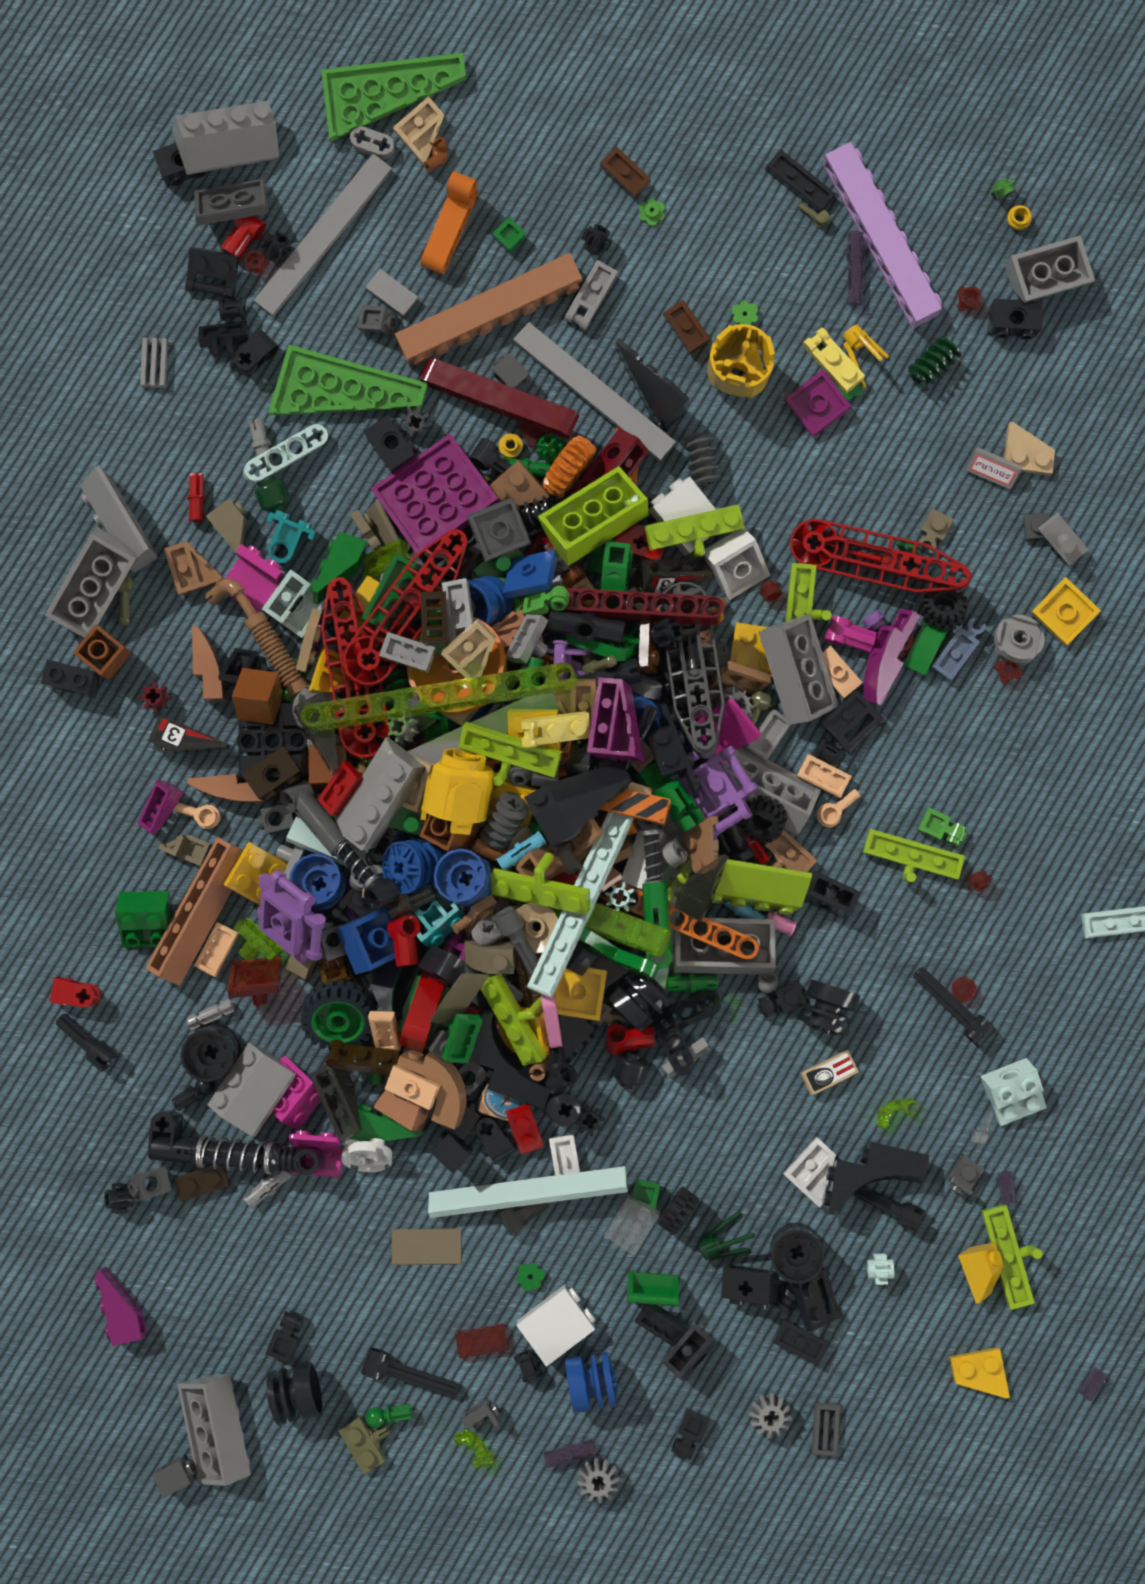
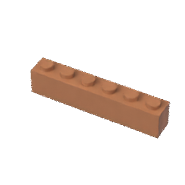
(195, 914)

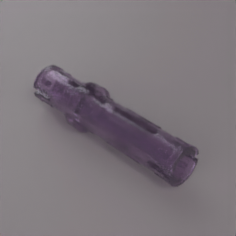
(855, 268)

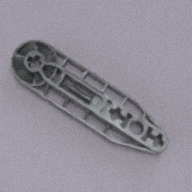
(696, 679)

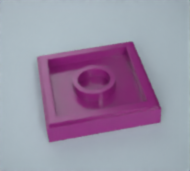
(818, 403)

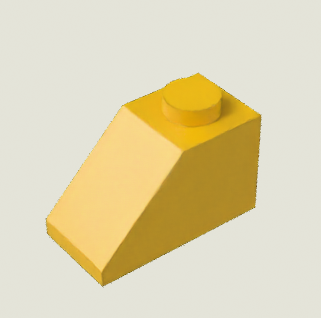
(982, 1269)

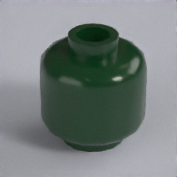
(272, 495)

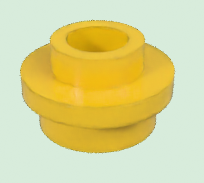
(1021, 211)
(510, 453)

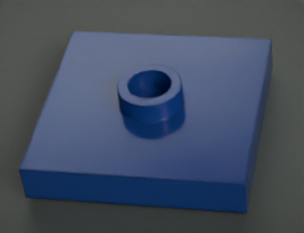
(530, 574)

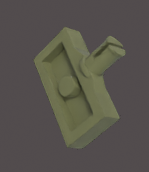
(364, 1443)

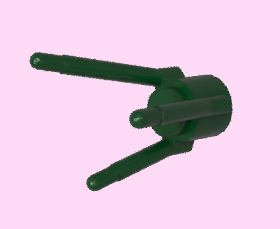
(713, 1248)

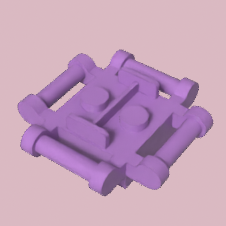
(720, 790)
(290, 919)

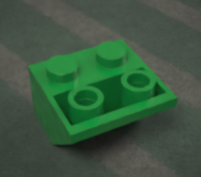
(143, 917)

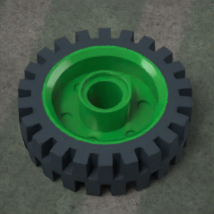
(337, 1014)

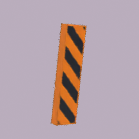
(639, 806)

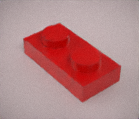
(340, 788)
(524, 1128)

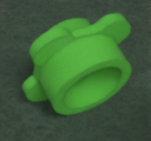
(1003, 187)

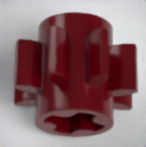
(151, 692)

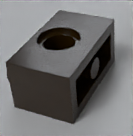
(258, 775)

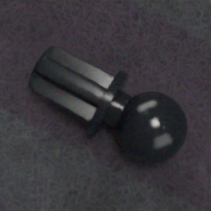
(192, 1094)

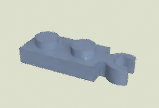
(957, 650)

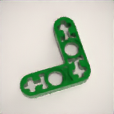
(622, 652)
(618, 956)

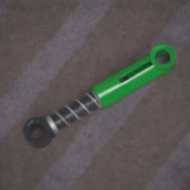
(655, 889)

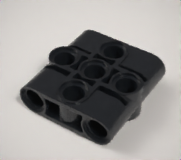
(262, 737)

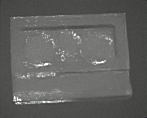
(632, 1224)

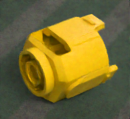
(739, 348)
(459, 790)

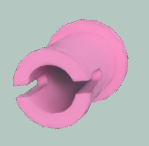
(781, 923)

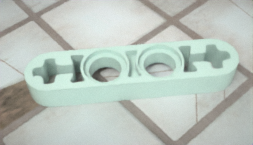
(285, 453)

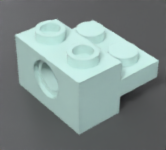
(284, 599)
(1014, 1091)

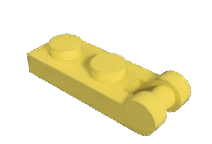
(834, 361)
(555, 728)

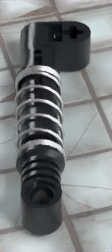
(203, 1151)

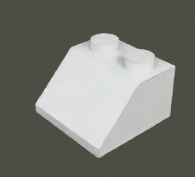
(736, 563)

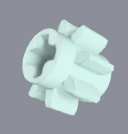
(617, 891)
(880, 1269)

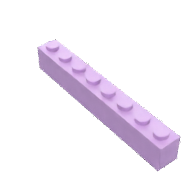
(882, 235)

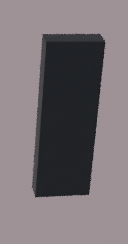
(800, 181)

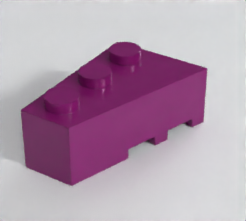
(614, 723)

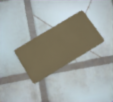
(458, 997)
(426, 1246)

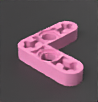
(551, 1019)

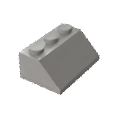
(1049, 269)
(251, 1089)

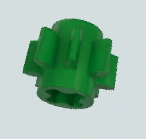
(550, 447)

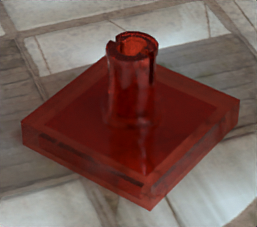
(255, 979)

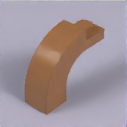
(581, 847)
(452, 1092)

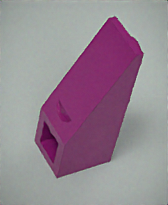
(122, 1313)

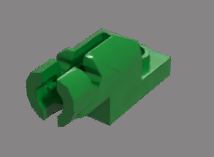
(682, 807)

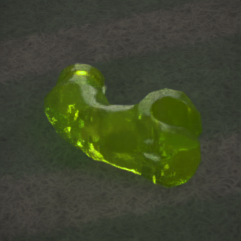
(888, 1110)
(482, 1455)

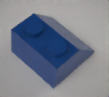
(368, 941)

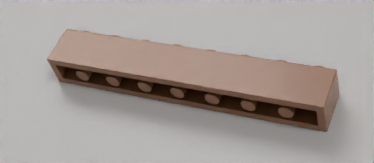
(489, 310)

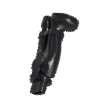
(732, 841)

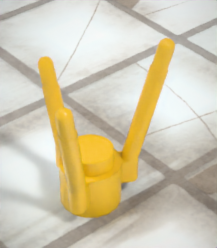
(857, 338)

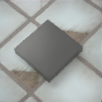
(498, 529)

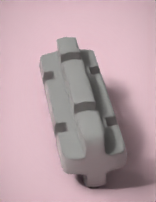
(210, 1014)

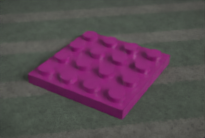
(434, 494)

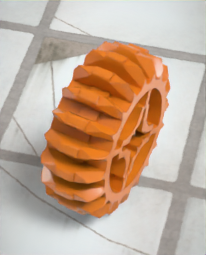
(569, 467)

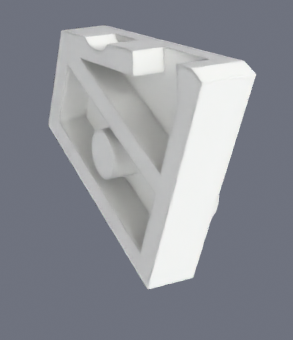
(810, 1170)

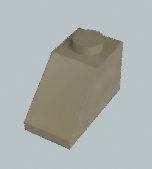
(230, 523)
(491, 959)

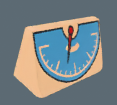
(496, 1104)

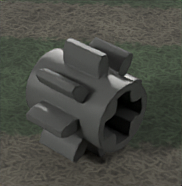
(417, 413)

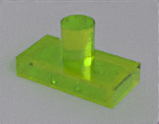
(378, 560)
(255, 941)

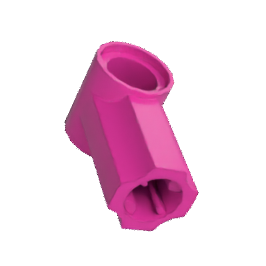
(844, 632)

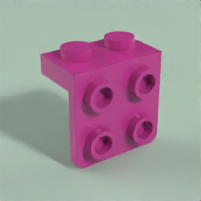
(256, 576)
(736, 727)
(298, 1099)
(330, 1147)

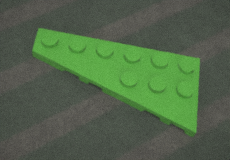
(376, 90)
(328, 384)

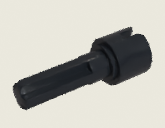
(620, 671)
(97, 1052)
(906, 1214)

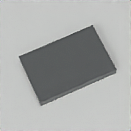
(231, 202)

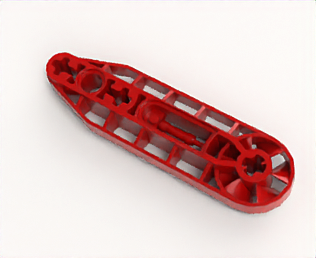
(892, 561)
(353, 653)
(349, 736)

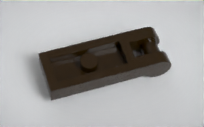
(361, 1058)

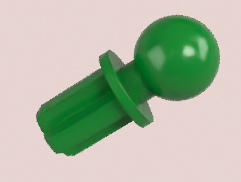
(376, 1416)

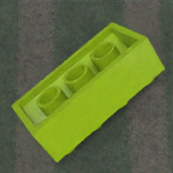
(594, 515)
(762, 887)

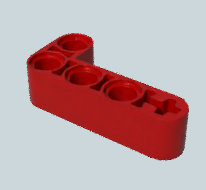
(423, 1006)

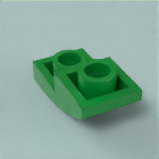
(925, 648)

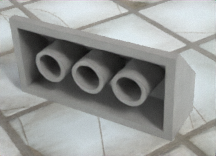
(226, 137)
(116, 516)
(91, 583)
(798, 669)
(780, 784)
(379, 795)
(699, 957)
(214, 1430)

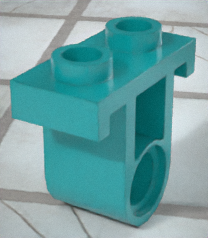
(287, 534)
(438, 921)

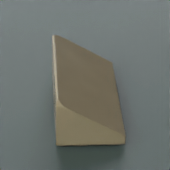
(382, 526)

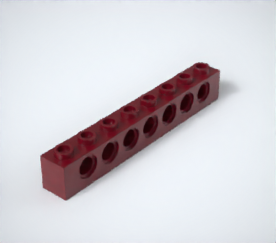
(622, 451)

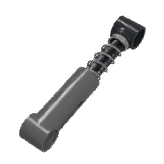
(302, 801)

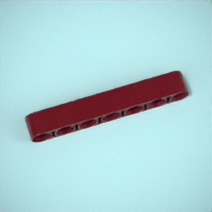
(499, 398)
(651, 601)

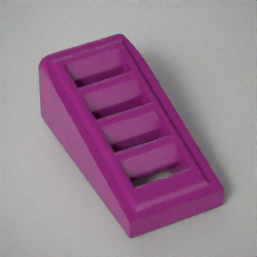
(164, 799)

